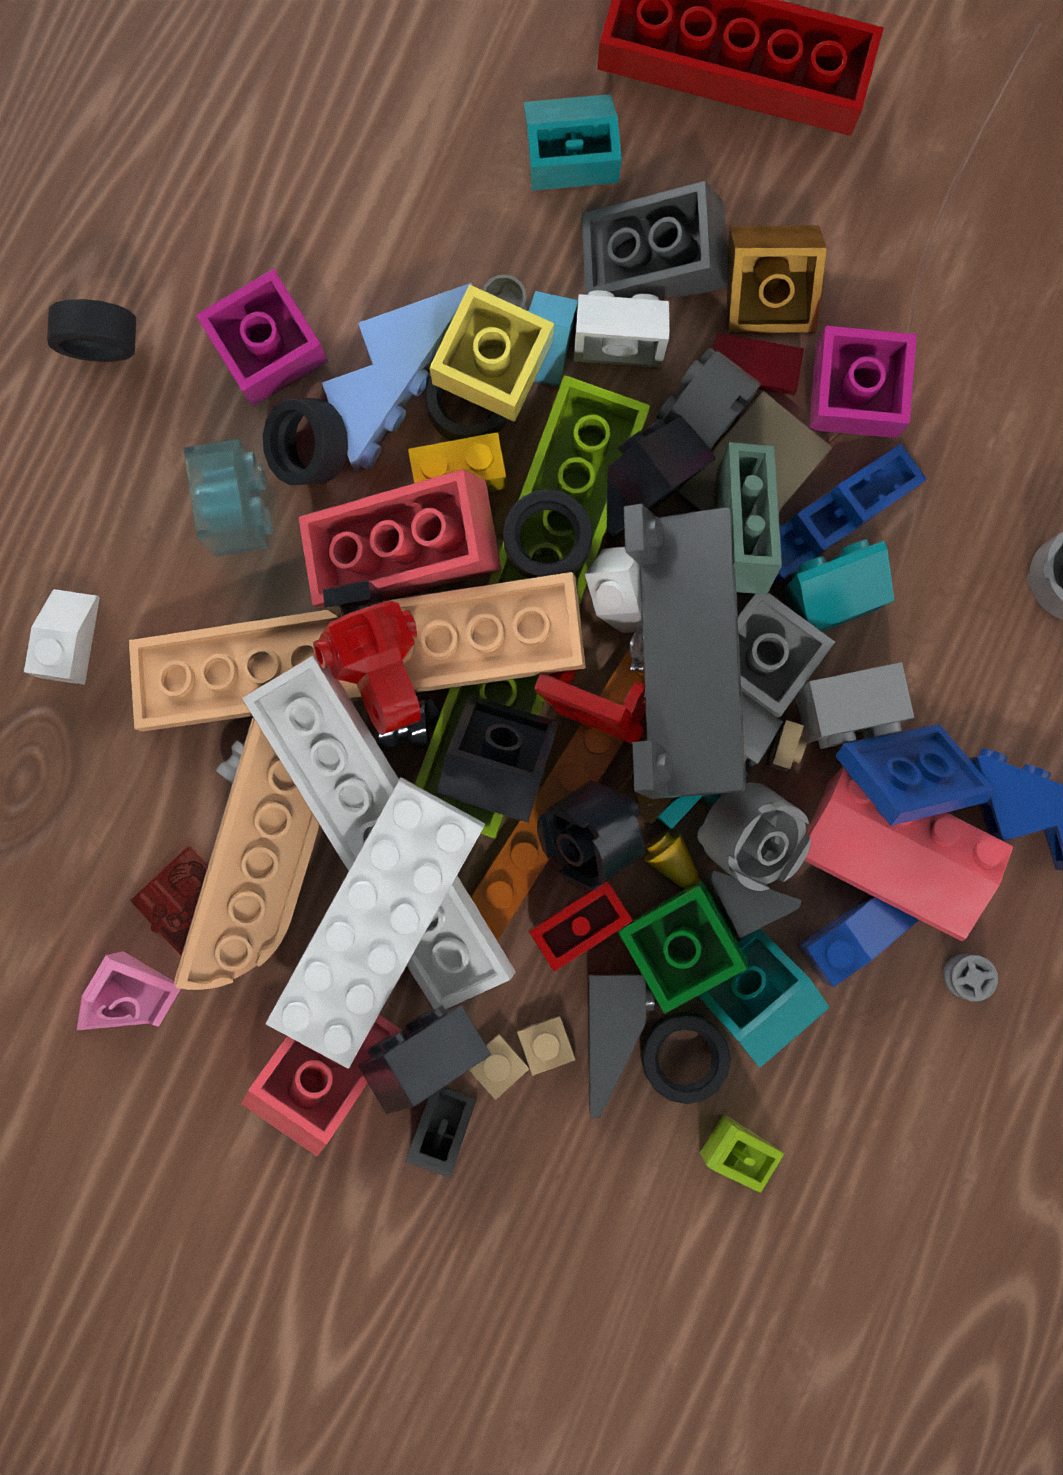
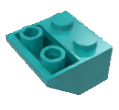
(572, 142)
(843, 588)

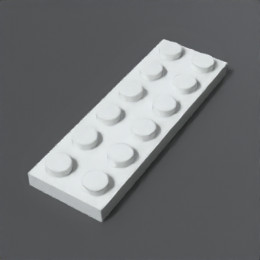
(375, 922)

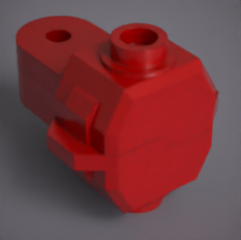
(369, 652)

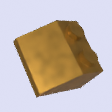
(775, 278)

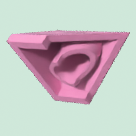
(125, 994)

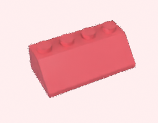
(923, 867)

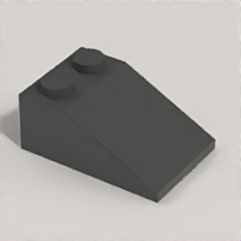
(657, 244)

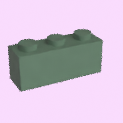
(749, 490)

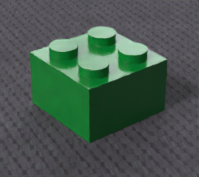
(684, 946)

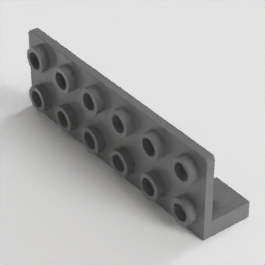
(688, 654)

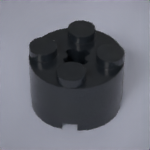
(591, 835)

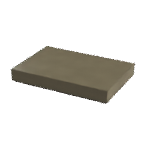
(764, 423)

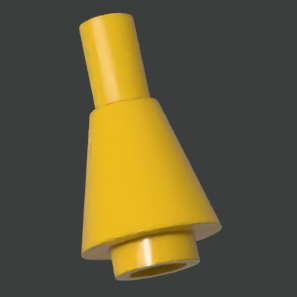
(672, 859)

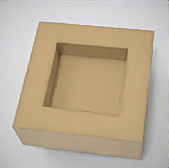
(787, 747)
(546, 1045)
(500, 1068)

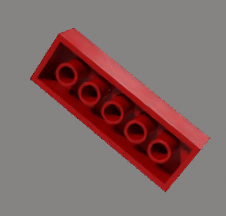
(747, 55)

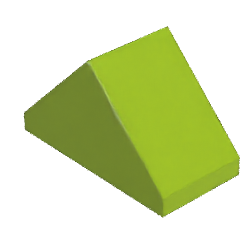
(740, 1154)

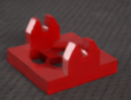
(593, 710)

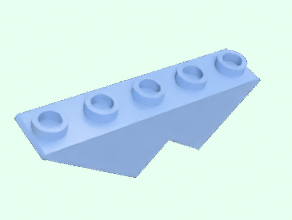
(400, 352)

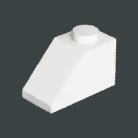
(616, 589)
(62, 637)

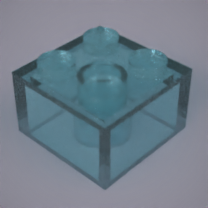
(227, 497)

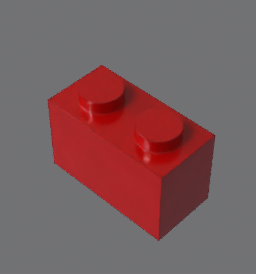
(580, 925)

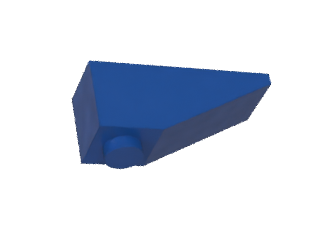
(854, 939)

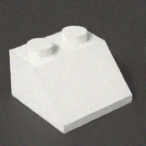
(621, 329)

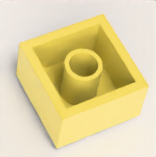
(492, 353)

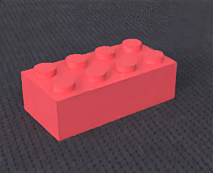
(403, 538)

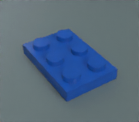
(914, 774)

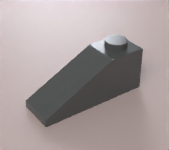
(614, 1024)

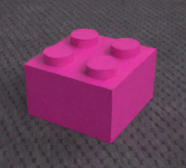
(262, 337)
(862, 381)

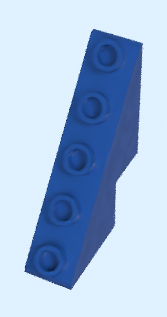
(1022, 802)

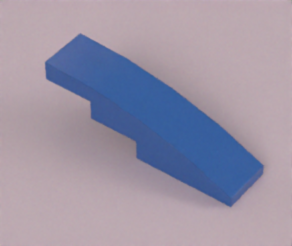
(847, 508)

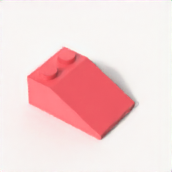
(308, 1092)

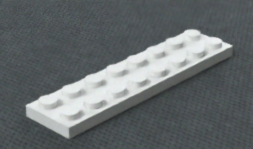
(346, 788)

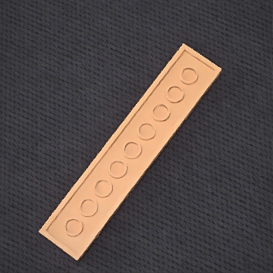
(459, 641)

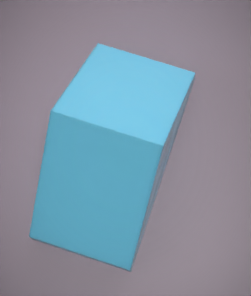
(562, 313)

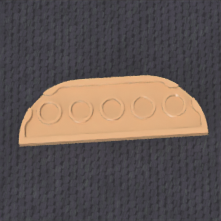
(251, 872)

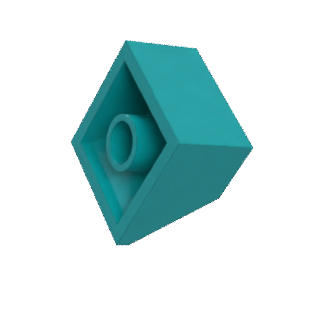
(766, 1001)

